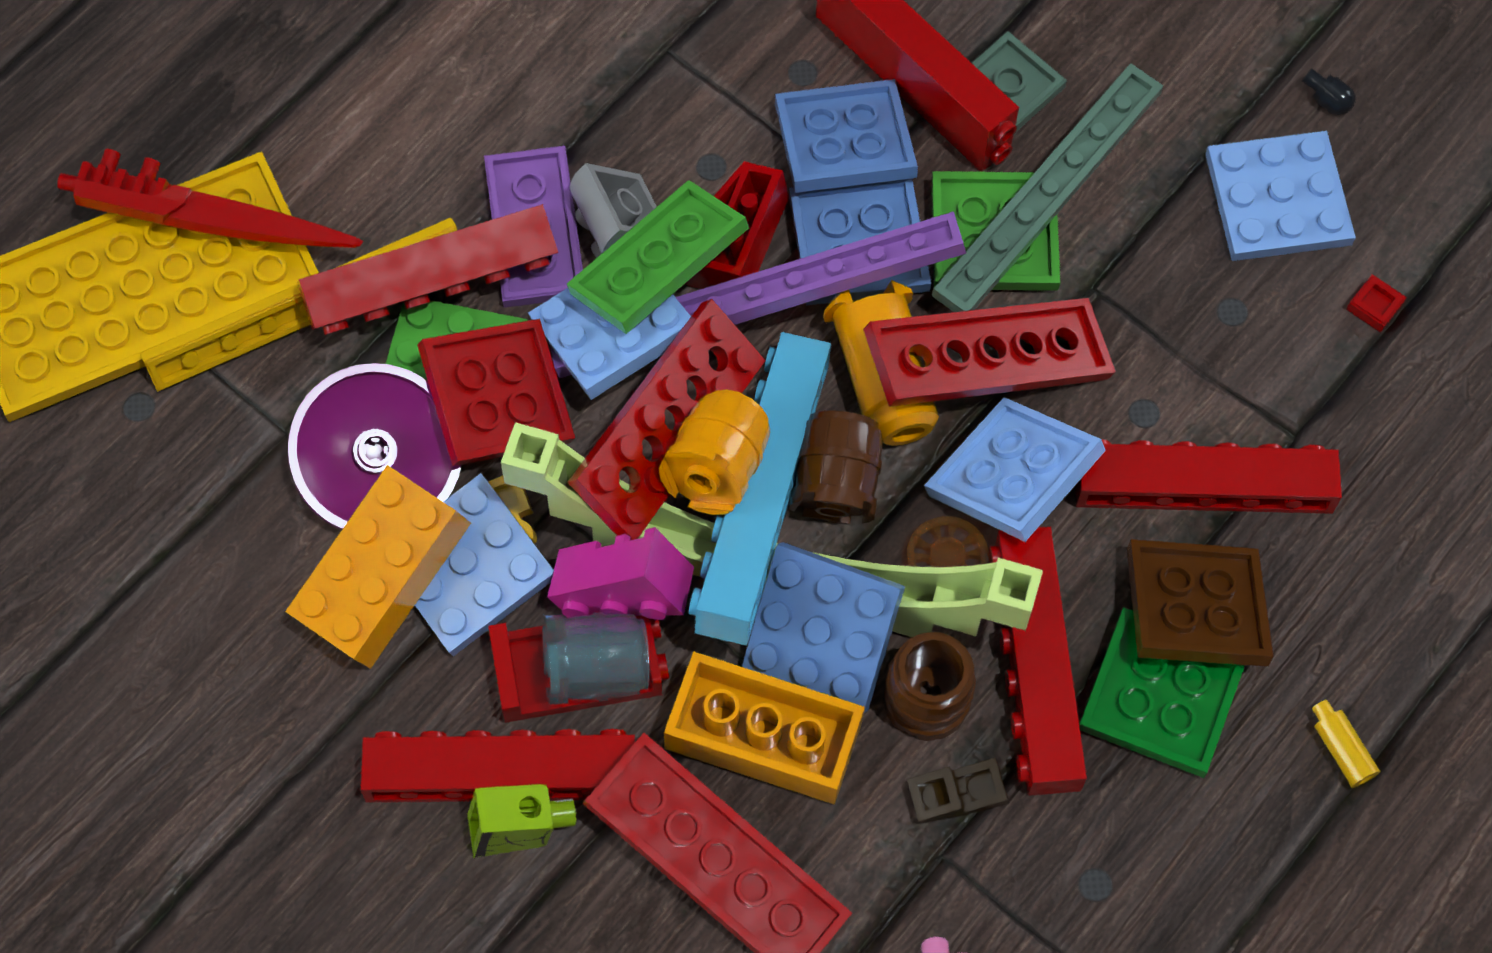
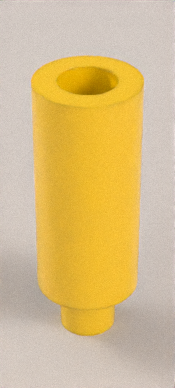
(1344, 744)

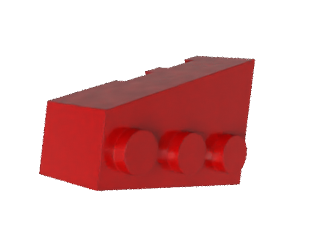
(759, 196)

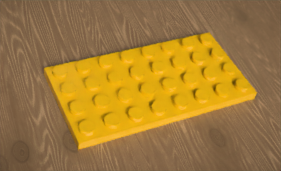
(118, 285)

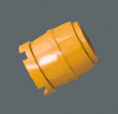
(716, 452)

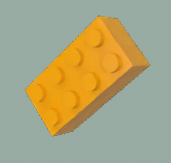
(378, 567)
(763, 727)

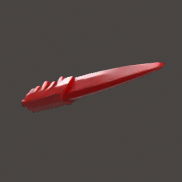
(183, 208)

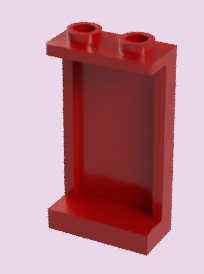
(522, 677)

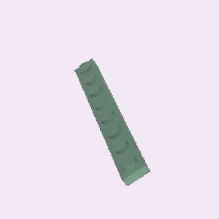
(1047, 191)

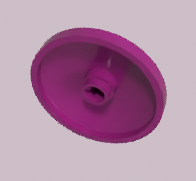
(356, 428)

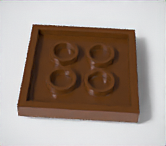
(1199, 603)

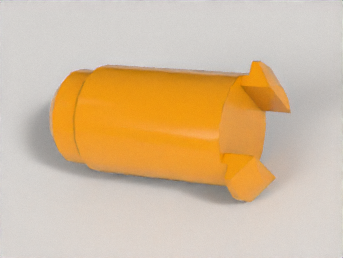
(897, 423)

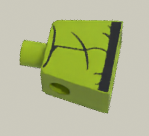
(515, 818)

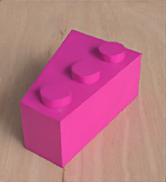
(624, 578)

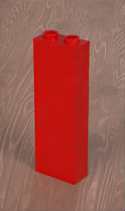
(927, 74)

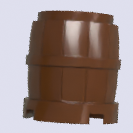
(838, 467)
(940, 664)

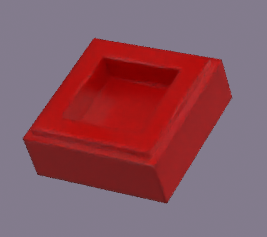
(1376, 303)

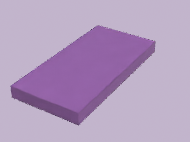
(525, 181)

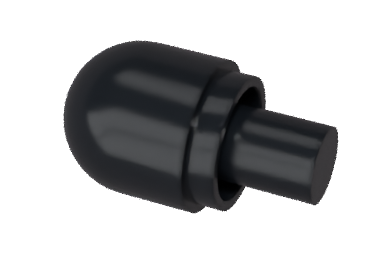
(1331, 92)

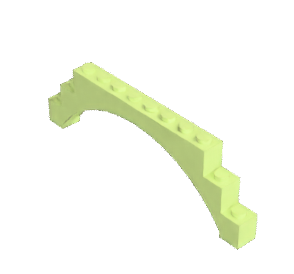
(931, 595)

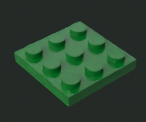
(1160, 705)

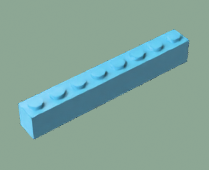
(750, 532)

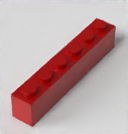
(427, 267)
(1213, 478)
(1042, 676)
(452, 766)

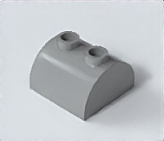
(609, 203)

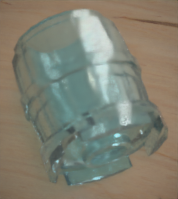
(595, 656)

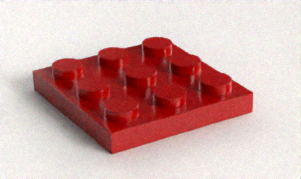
(488, 383)

